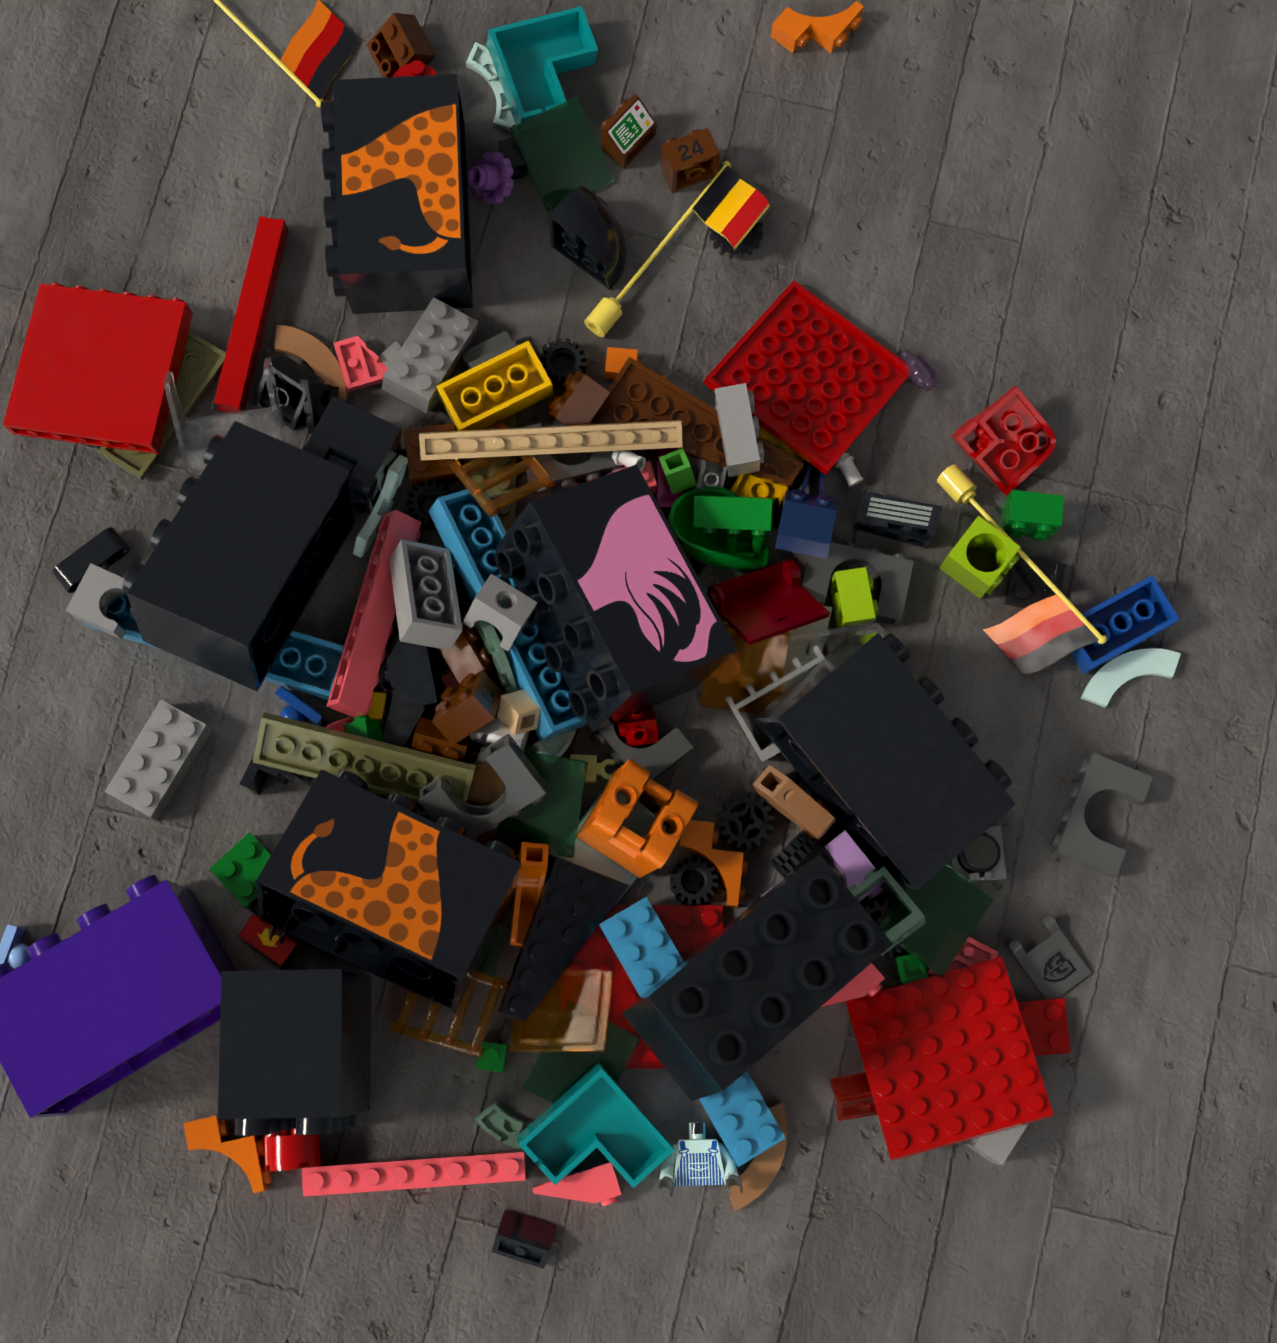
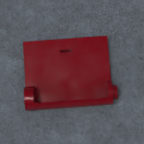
(766, 602)

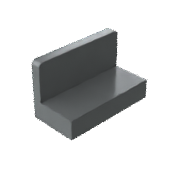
(488, 350)

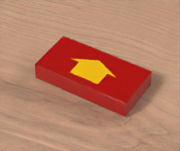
(257, 935)

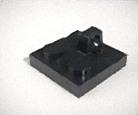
(1027, 587)

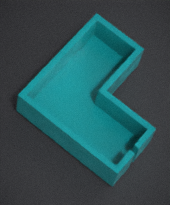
(534, 52)
(592, 1117)

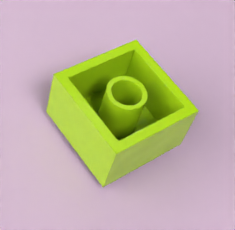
(853, 597)

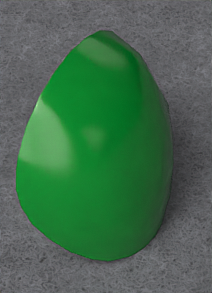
(716, 549)

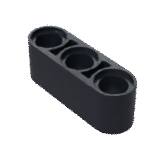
(101, 551)

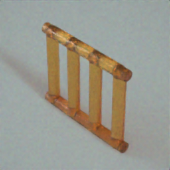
(477, 489)
(450, 1040)

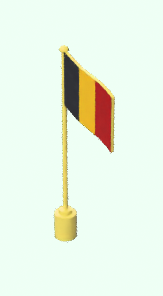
(724, 205)

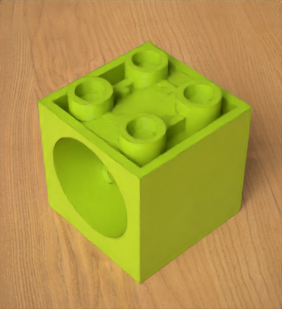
(988, 537)

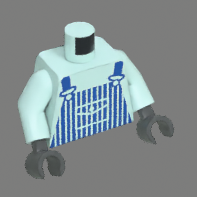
(698, 1163)

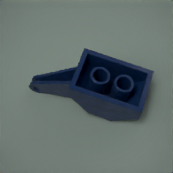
(807, 520)

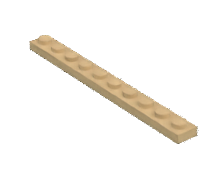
(550, 440)

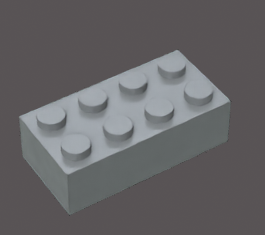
(429, 355)
(425, 595)
(159, 760)

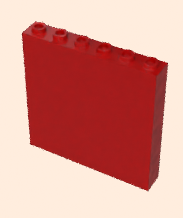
(98, 368)

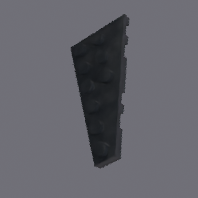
(563, 921)

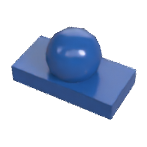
(298, 709)

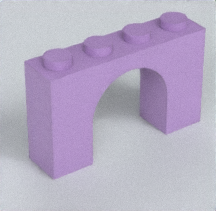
(850, 863)

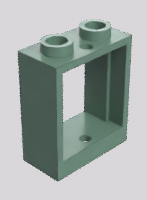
(907, 925)

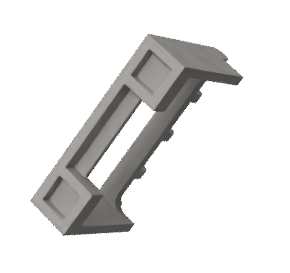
(769, 750)

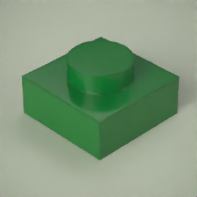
(910, 969)

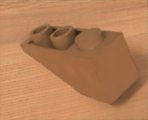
(793, 802)

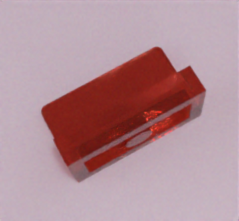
(852, 1097)

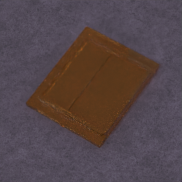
(569, 1016)

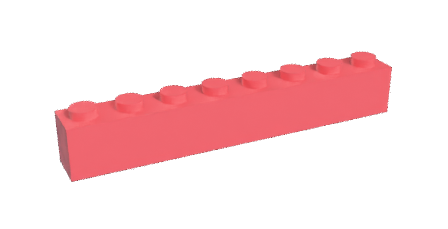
(371, 621)
(414, 1173)

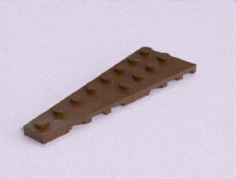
(647, 397)

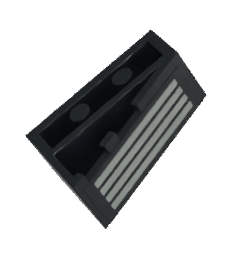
(897, 519)

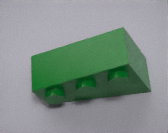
(735, 514)

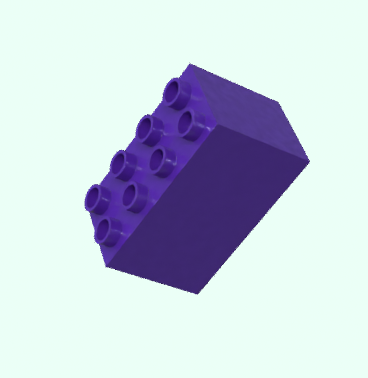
(109, 997)

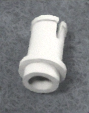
(628, 459)
(849, 470)

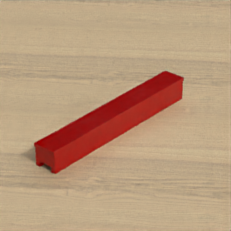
(251, 315)

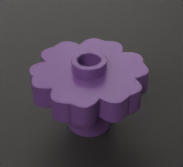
(492, 177)

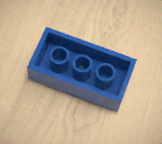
(1126, 622)

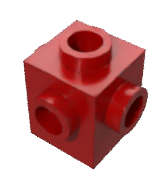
(639, 728)

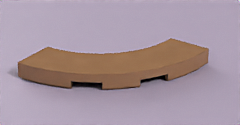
(314, 353)
(763, 1167)

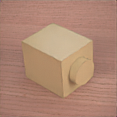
(519, 712)

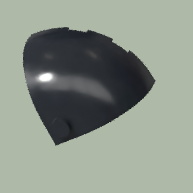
(589, 236)

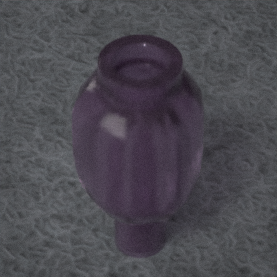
(919, 371)

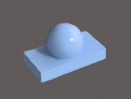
(11, 949)

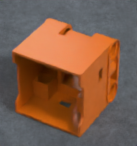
(622, 845)

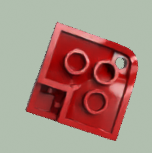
(1006, 440)

